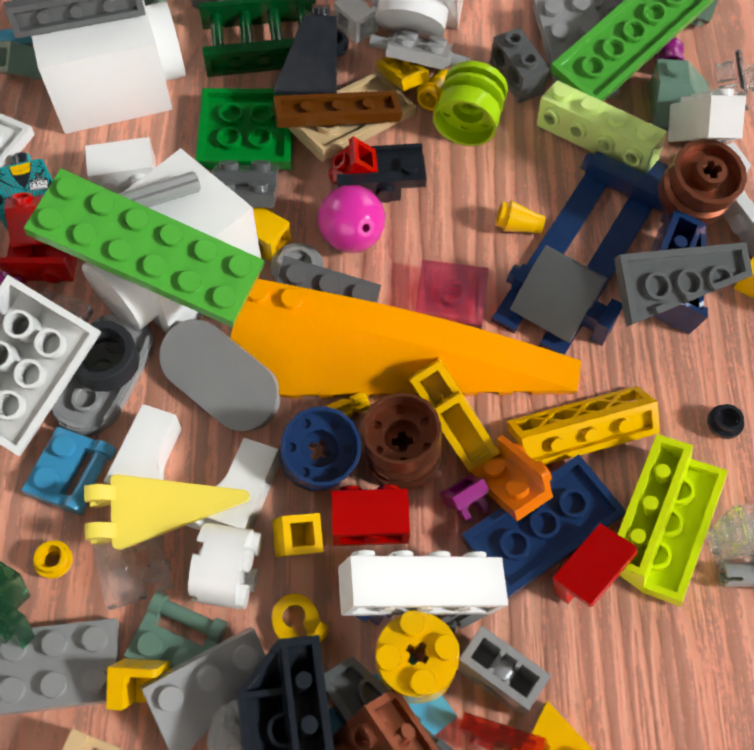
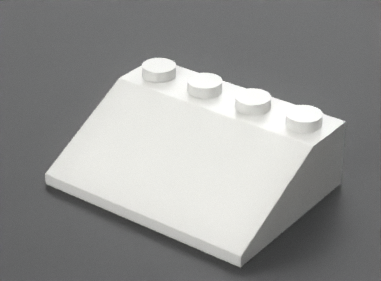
(37, 359)

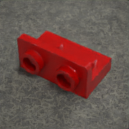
(39, 263)

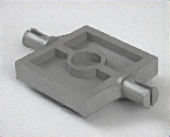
(410, 47)

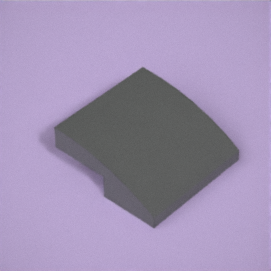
(558, 293)

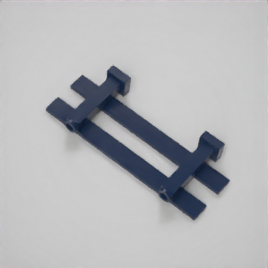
(600, 173)

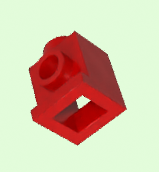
(355, 158)

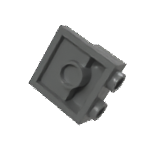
(253, 183)

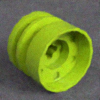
(470, 103)

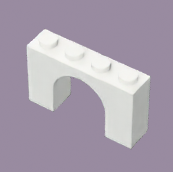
(152, 441)

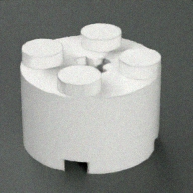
(224, 566)

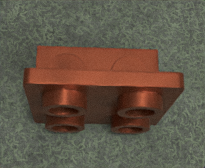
(384, 725)

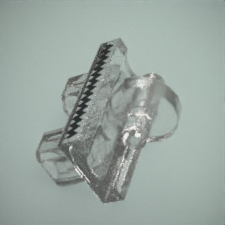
(734, 71)

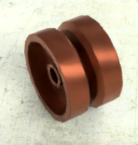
(703, 180)

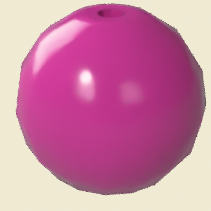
(351, 218)

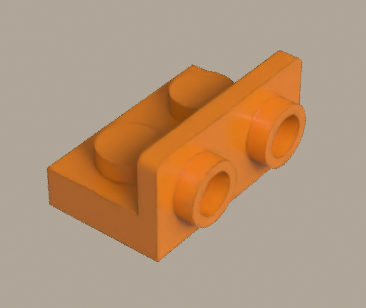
(515, 479)

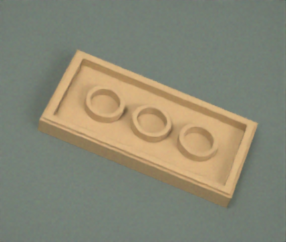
(330, 139)

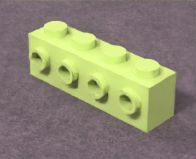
(600, 127)

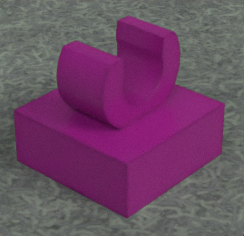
(465, 492)

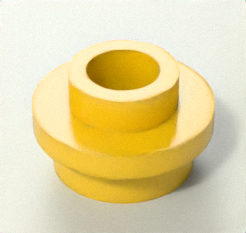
(45, 552)

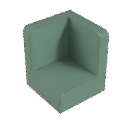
(18, 60)

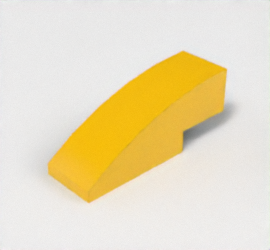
(456, 415)

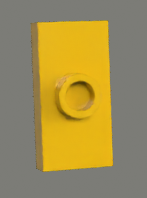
(402, 73)

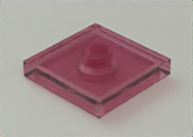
(452, 292)

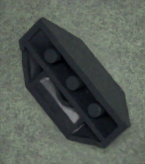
(286, 699)

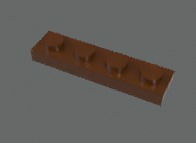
(336, 109)

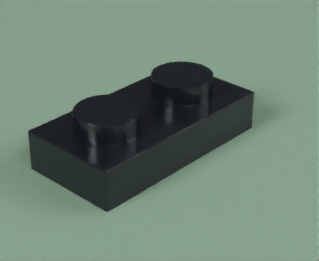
(384, 185)

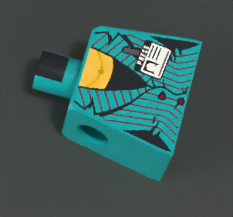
(22, 176)

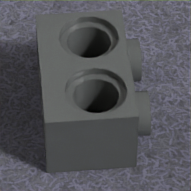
(519, 64)

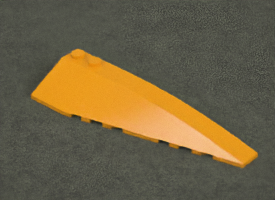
(354, 345)

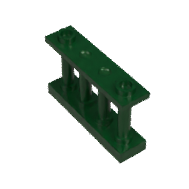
(248, 55)

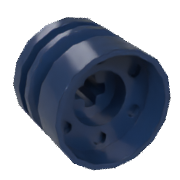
(340, 444)

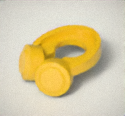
(312, 619)

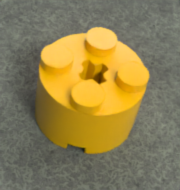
(414, 633)

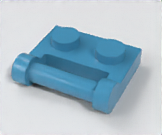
(59, 466)

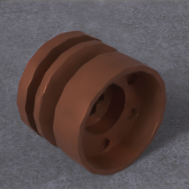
(400, 422)

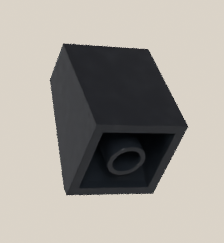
(312, 55)

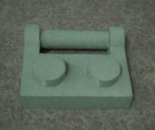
(157, 643)

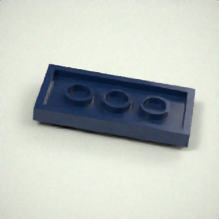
(551, 530)

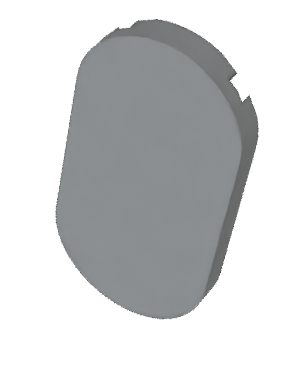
(219, 375)
(89, 408)

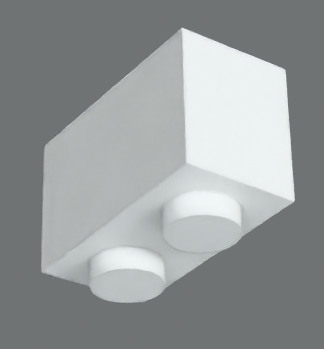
(119, 163)

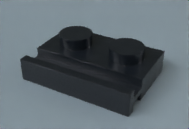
(403, 158)

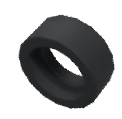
(121, 372)

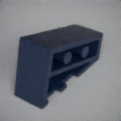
(676, 233)

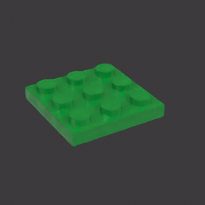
(241, 128)

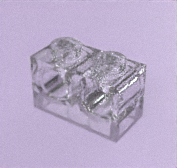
(733, 536)

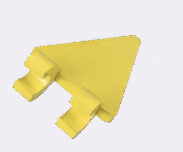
(153, 507)

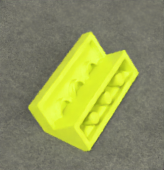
(670, 519)

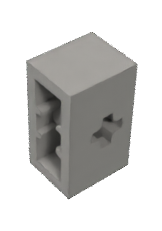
(502, 671)

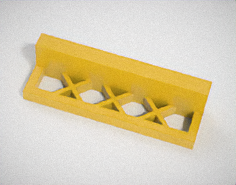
(585, 428)

